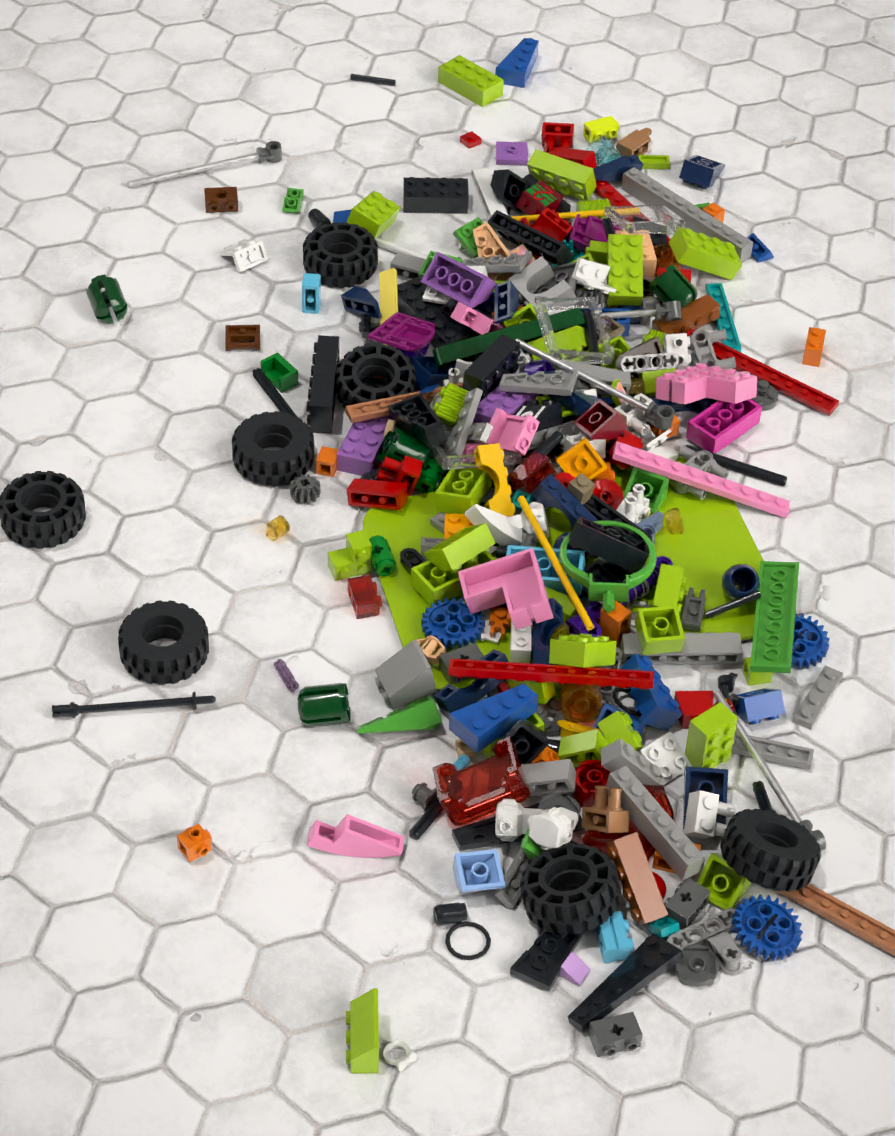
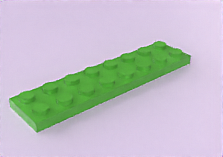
(775, 617)

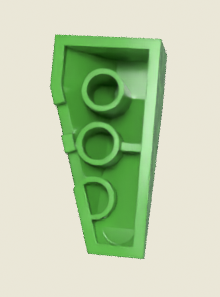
(416, 716)

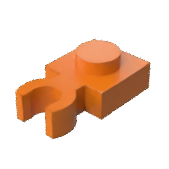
(498, 620)

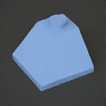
(478, 870)

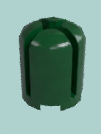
(673, 287)
(112, 295)
(400, 443)
(324, 705)

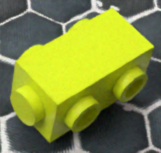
(604, 126)

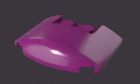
(586, 230)
(404, 332)

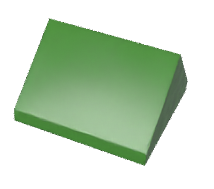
(655, 487)

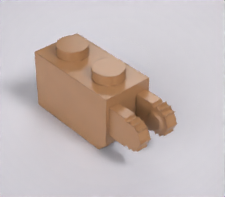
(635, 143)

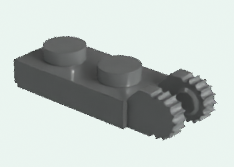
(693, 610)

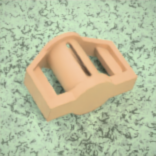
(429, 647)

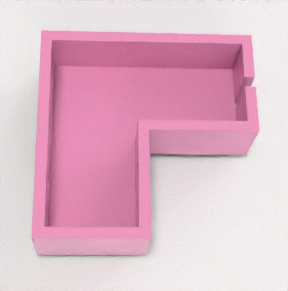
(706, 382)
(512, 581)

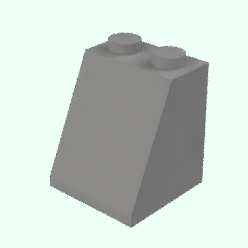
(405, 676)

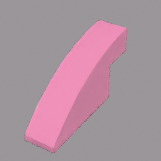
(475, 319)
(355, 839)

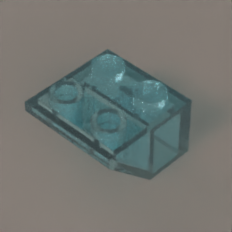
(603, 150)

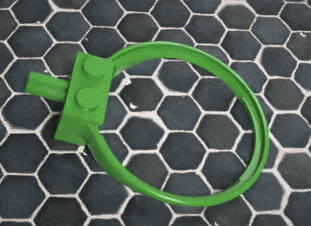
(609, 591)

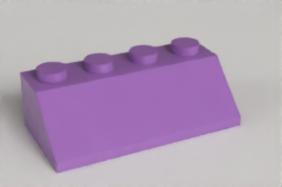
(458, 281)

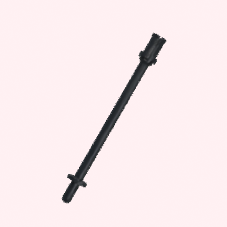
(74, 709)

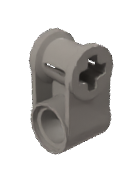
(726, 951)

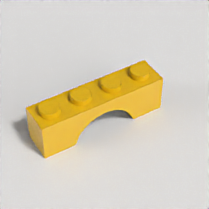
(490, 460)

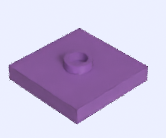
(511, 153)

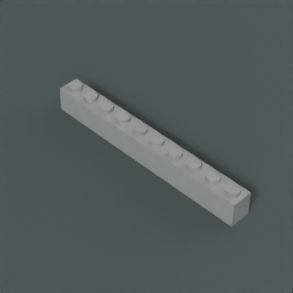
(654, 193)

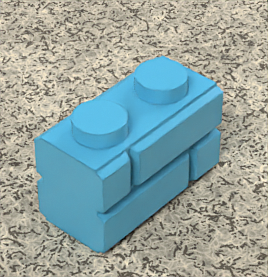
(311, 293)
(613, 938)

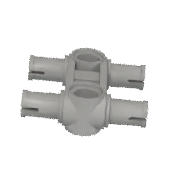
(704, 350)
(703, 461)

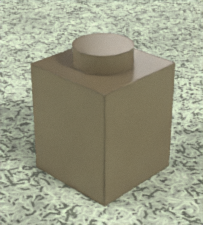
(581, 488)

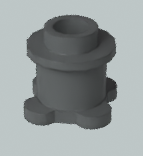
(424, 795)

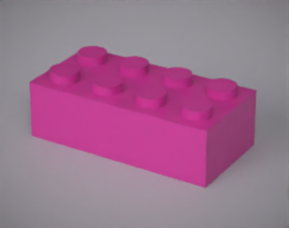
(722, 424)

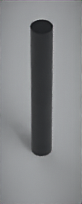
(373, 79)
(732, 604)

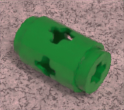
(430, 477)
(382, 557)

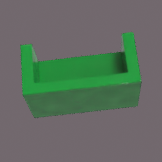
(279, 372)

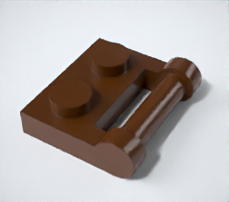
(242, 333)

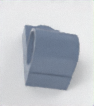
(652, 524)

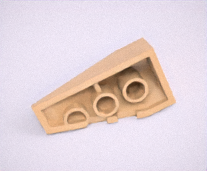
(489, 245)

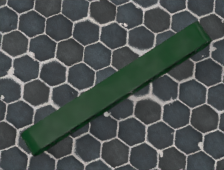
(528, 331)

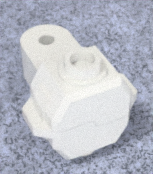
(522, 522)
(512, 819)
(552, 827)

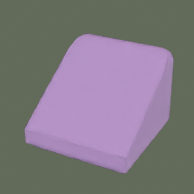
(574, 969)

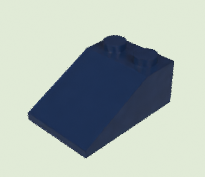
(701, 171)
(428, 372)
(707, 780)

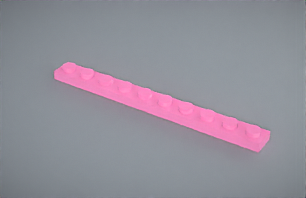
(701, 479)

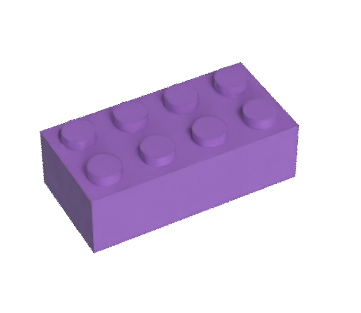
(503, 400)
(361, 446)

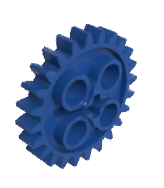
(452, 623)
(812, 645)
(753, 917)

